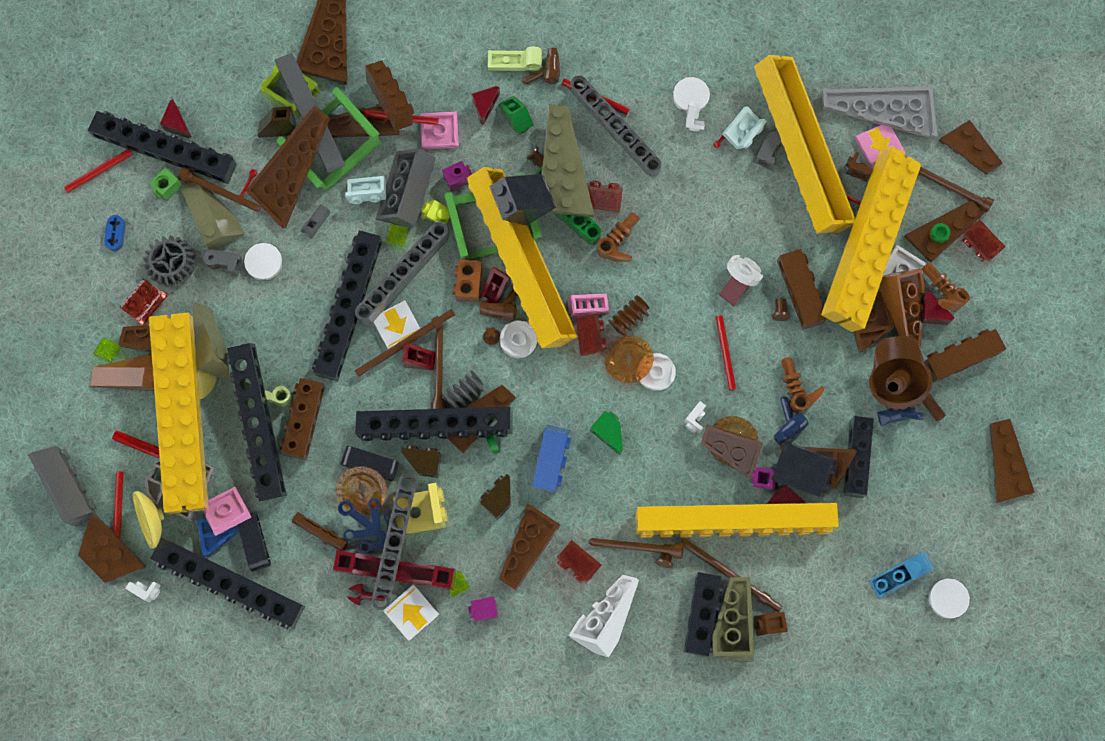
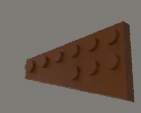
(325, 42)
(284, 175)

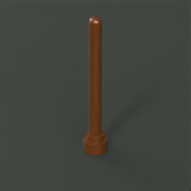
(187, 176)
(983, 202)
(438, 401)
(674, 550)

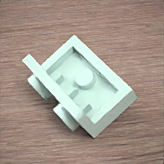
(744, 128)
(366, 189)

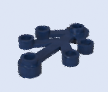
(372, 528)

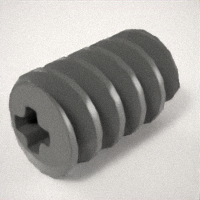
(464, 390)

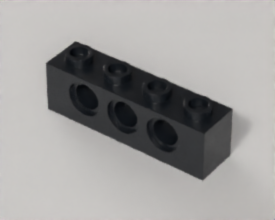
(858, 471)
(703, 582)

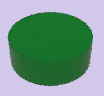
(940, 233)
(493, 444)

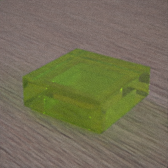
(397, 235)
(107, 350)
(460, 584)

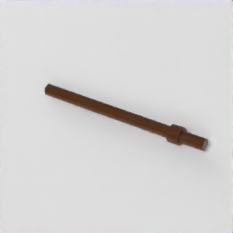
(436, 322)
(763, 597)

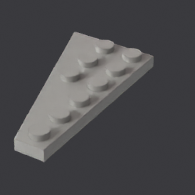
(900, 108)

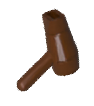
(550, 72)
(502, 310)

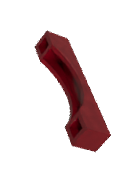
(407, 572)

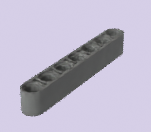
(304, 102)
(611, 118)
(401, 282)
(394, 532)

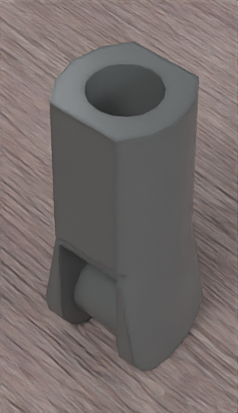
(317, 218)

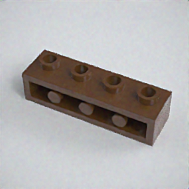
(389, 95)
(802, 288)
(964, 355)
(302, 419)

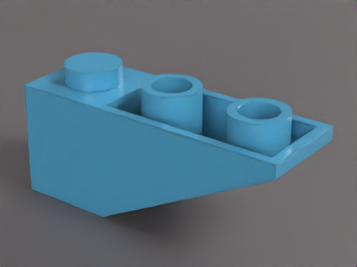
(902, 574)

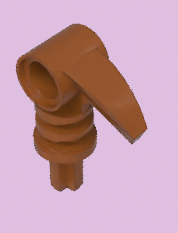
(613, 240)
(955, 298)
(796, 391)

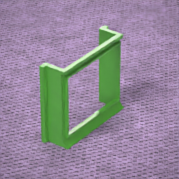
(358, 155)
(467, 198)

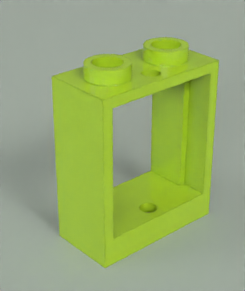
(269, 82)

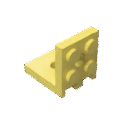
(432, 513)

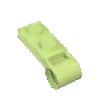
(515, 60)
(273, 397)

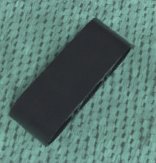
(358, 457)
(253, 543)

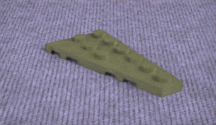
(564, 166)

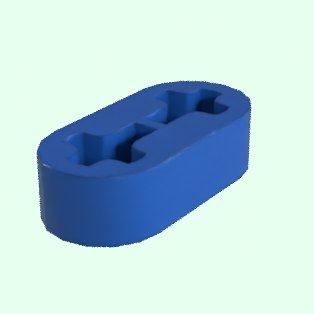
(110, 232)

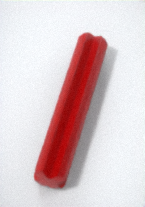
(136, 443)

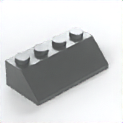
(406, 187)
(62, 485)

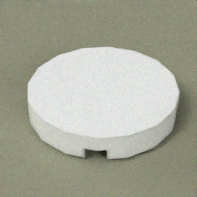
(691, 90)
(263, 261)
(744, 270)
(518, 339)
(659, 379)
(949, 598)

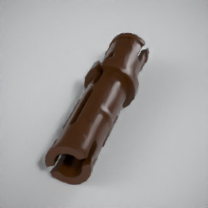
(327, 536)

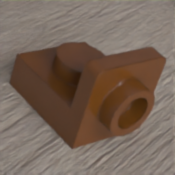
(858, 170)
(770, 623)

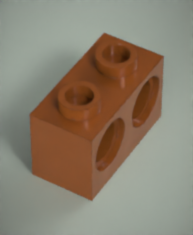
(472, 281)

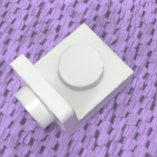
(692, 114)
(696, 414)
(140, 590)

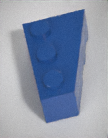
(551, 458)

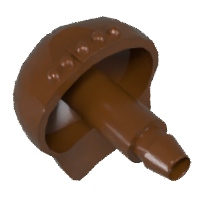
(899, 373)

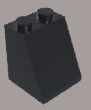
(522, 198)
(805, 470)

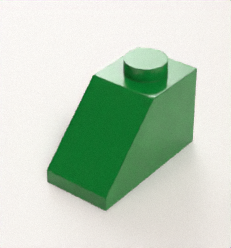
(516, 114)
(608, 430)

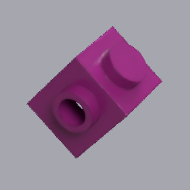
(456, 175)
(762, 478)
(483, 609)

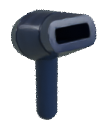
(891, 415)
(793, 425)

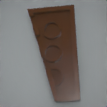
(346, 126)
(958, 222)
(136, 338)
(497, 398)
(1008, 462)
(531, 540)

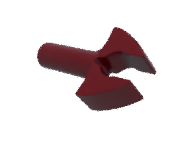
(364, 595)

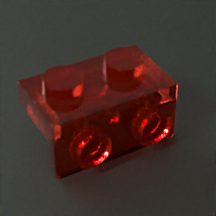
(605, 196)
(983, 241)
(143, 301)
(590, 335)
(578, 561)

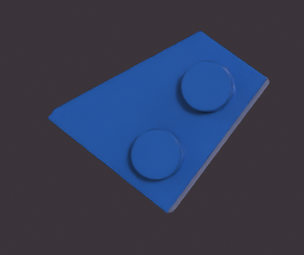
(209, 541)

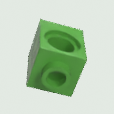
(165, 177)

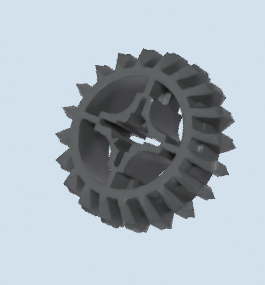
(164, 246)

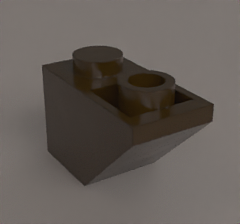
(277, 122)
(423, 461)
(499, 498)

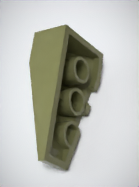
(212, 218)
(209, 343)
(734, 626)

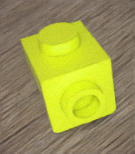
(435, 212)

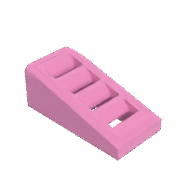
(574, 312)

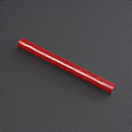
(616, 106)
(415, 119)
(98, 170)
(725, 352)
(118, 503)

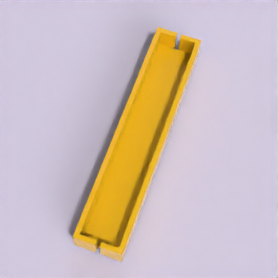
(804, 144)
(871, 239)
(524, 266)
(178, 413)
(736, 519)

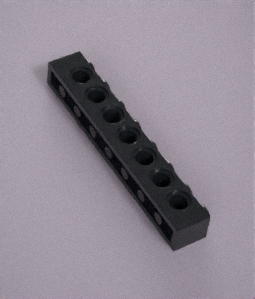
(104, 121)
(333, 369)
(261, 412)
(367, 419)
(164, 553)

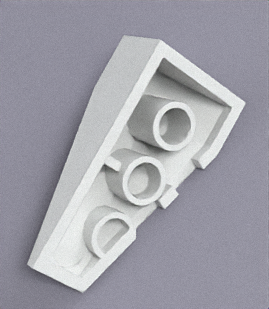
(604, 625)

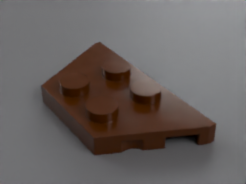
(877, 326)
(844, 459)
(107, 552)

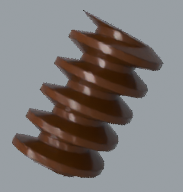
(629, 315)

